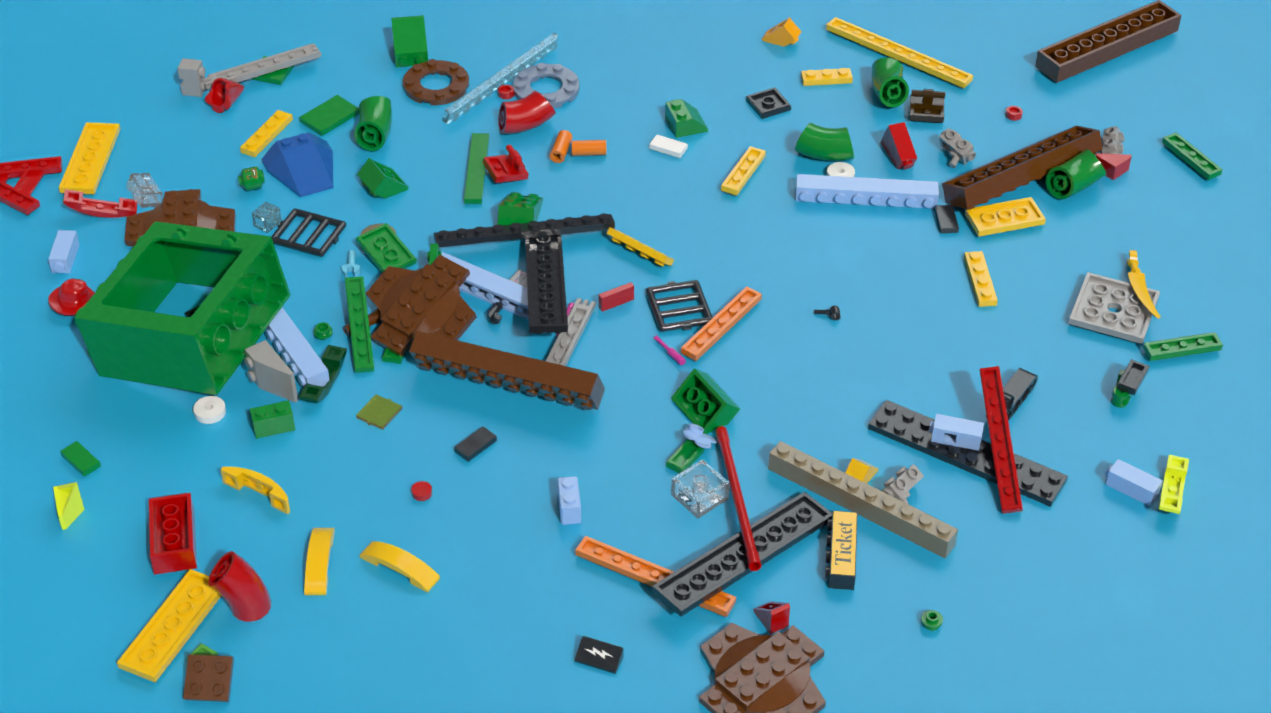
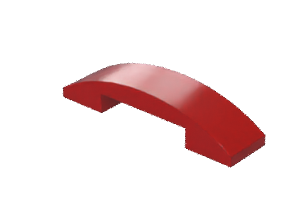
(99, 208)

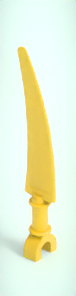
(1138, 283)

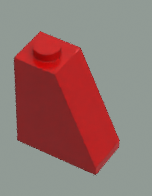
(899, 146)

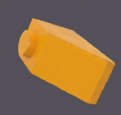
(783, 33)

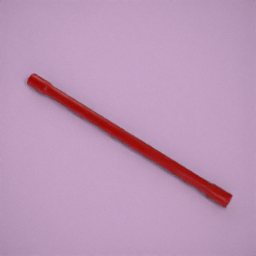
(751, 553)

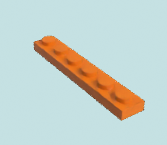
(721, 323)

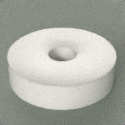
(841, 169)
(209, 409)

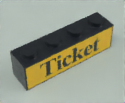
(842, 550)

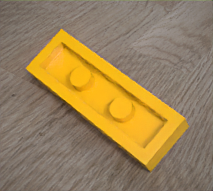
(826, 77)

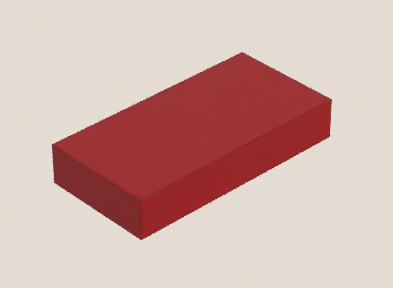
(616, 296)

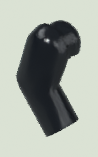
(493, 315)

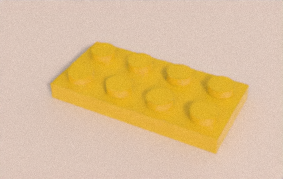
(1005, 216)

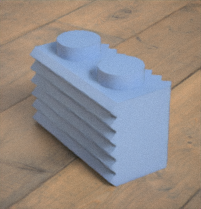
(569, 500)

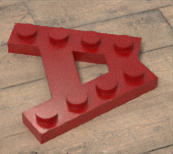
(31, 173)

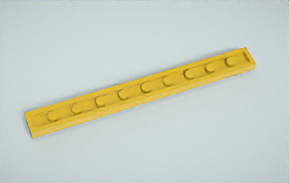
(900, 52)

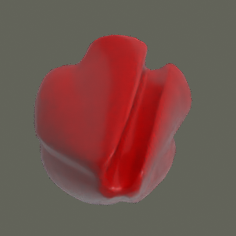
(223, 94)

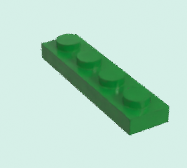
(1192, 156)
(1182, 346)

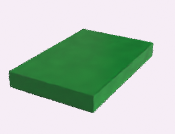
(329, 115)
(385, 248)

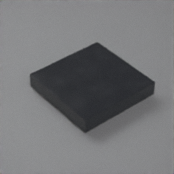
(768, 103)

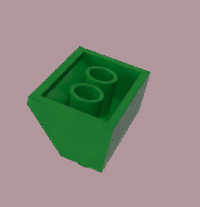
(704, 401)

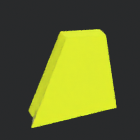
(68, 503)

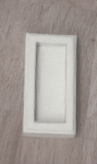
(668, 146)

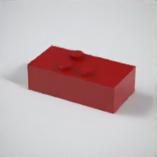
(172, 533)

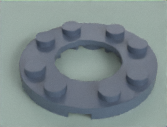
(568, 78)

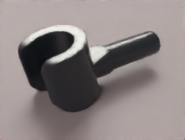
(834, 312)

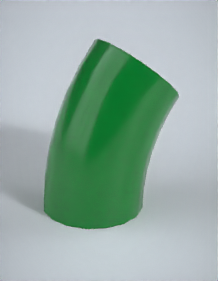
(889, 82)
(374, 122)
(825, 143)
(1074, 175)

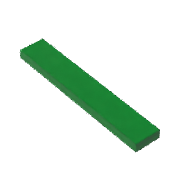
(476, 169)
(359, 324)

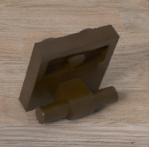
(927, 105)

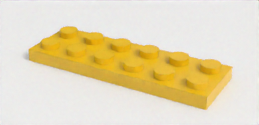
(90, 157)
(170, 627)

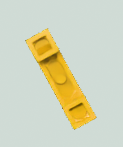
(239, 477)
(318, 561)
(402, 562)

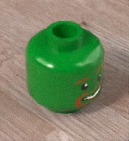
(251, 178)

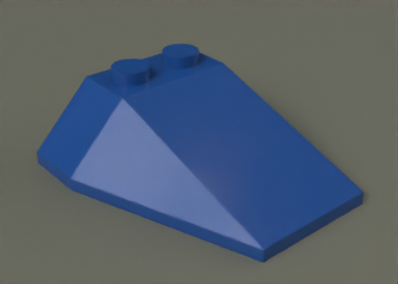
(301, 163)

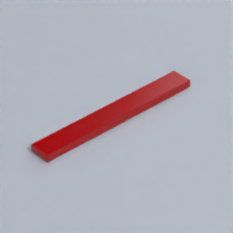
(1000, 440)

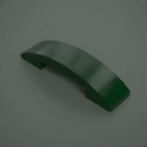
(333, 360)

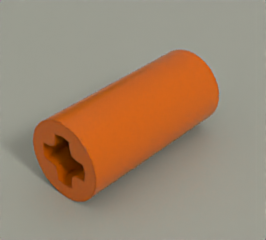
(561, 146)
(588, 147)

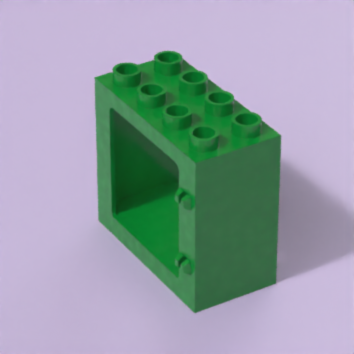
(179, 351)

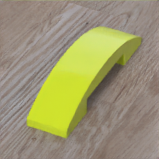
(1173, 484)

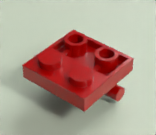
(506, 167)

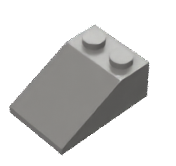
(270, 371)

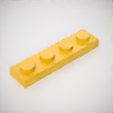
(266, 133)
(743, 170)
(633, 244)
(980, 279)

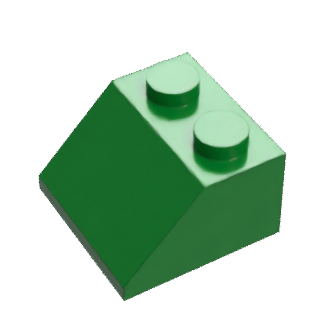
(683, 118)
(381, 179)
(272, 419)

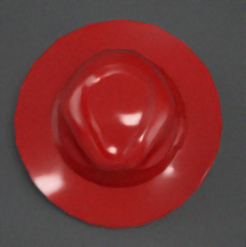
(70, 296)

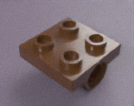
(208, 678)

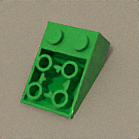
(519, 208)

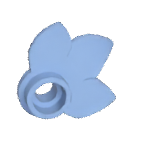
(695, 433)

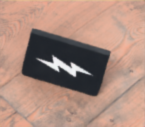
(599, 654)

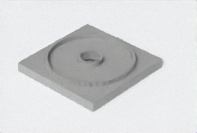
(1103, 293)

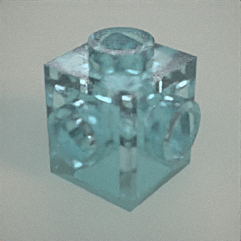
(266, 217)

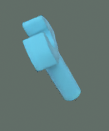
(351, 266)

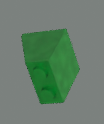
(409, 40)

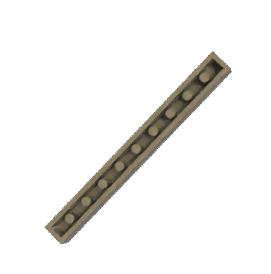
(863, 498)

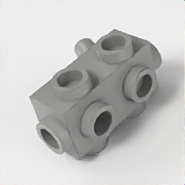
(1112, 141)
(958, 148)
(901, 485)

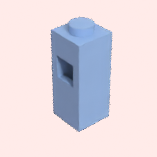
(64, 251)
(956, 432)
(1133, 482)

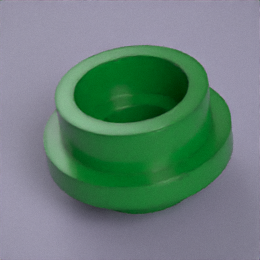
(323, 331)
(931, 620)

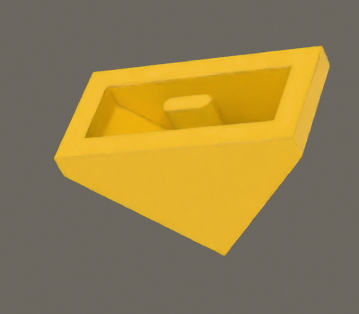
(861, 470)

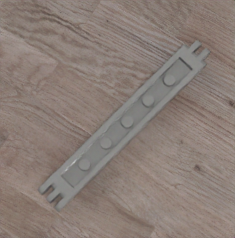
(265, 65)
(568, 340)

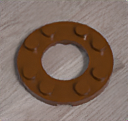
(449, 94)

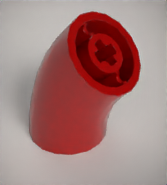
(524, 113)
(240, 587)

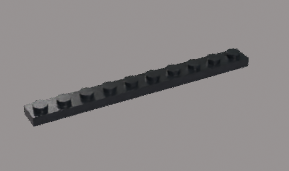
(524, 230)

